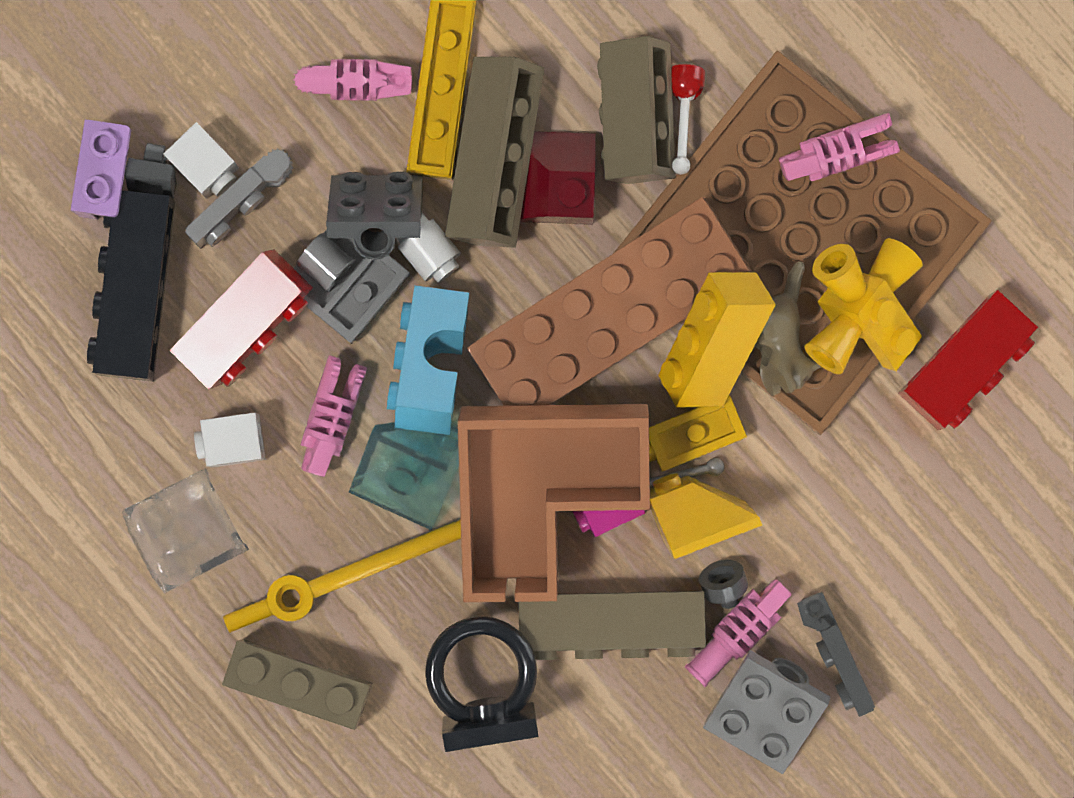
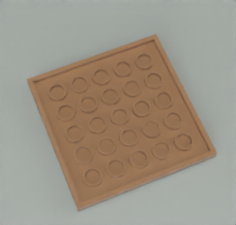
(797, 219)

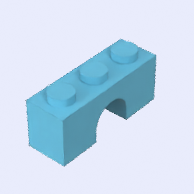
(434, 326)

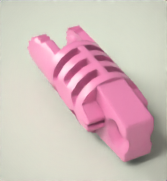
(356, 79)
(838, 150)
(330, 417)

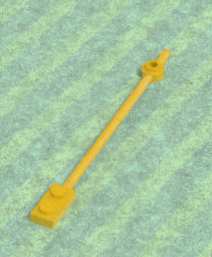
(669, 444)

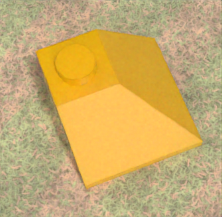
(696, 514)

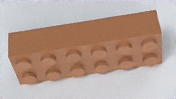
(607, 310)

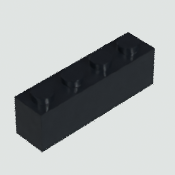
(132, 287)

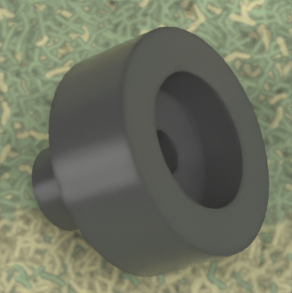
(723, 583)

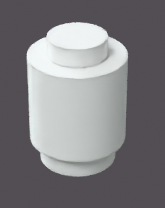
(431, 253)

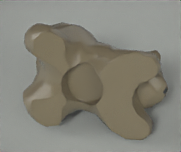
(782, 359)

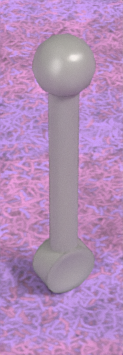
(713, 467)

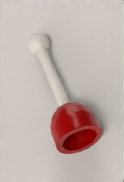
(686, 86)

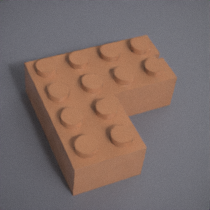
(524, 468)

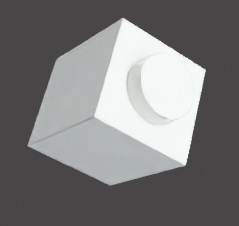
(202, 162)
(230, 440)

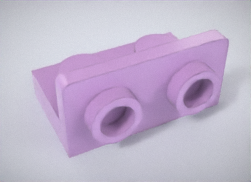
(100, 169)

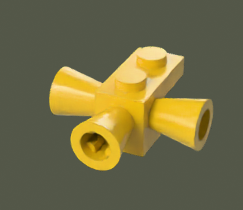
(864, 306)

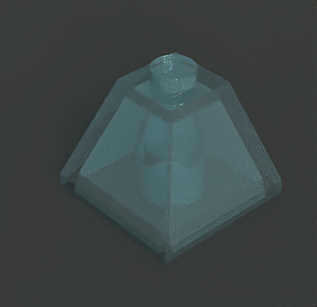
(408, 472)

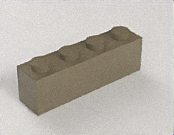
(494, 151)
(615, 622)

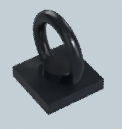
(491, 718)

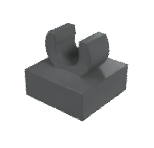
(152, 173)

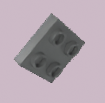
(375, 201)

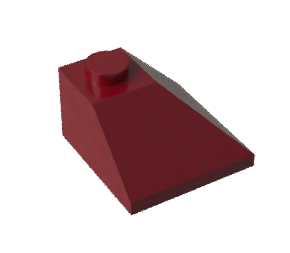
(560, 179)

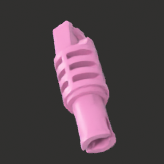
(739, 630)

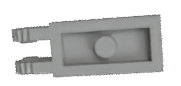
(241, 196)

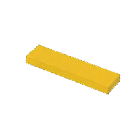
(441, 88)

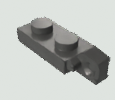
(835, 651)

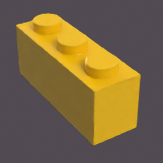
(716, 339)

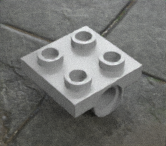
(346, 285)
(767, 710)

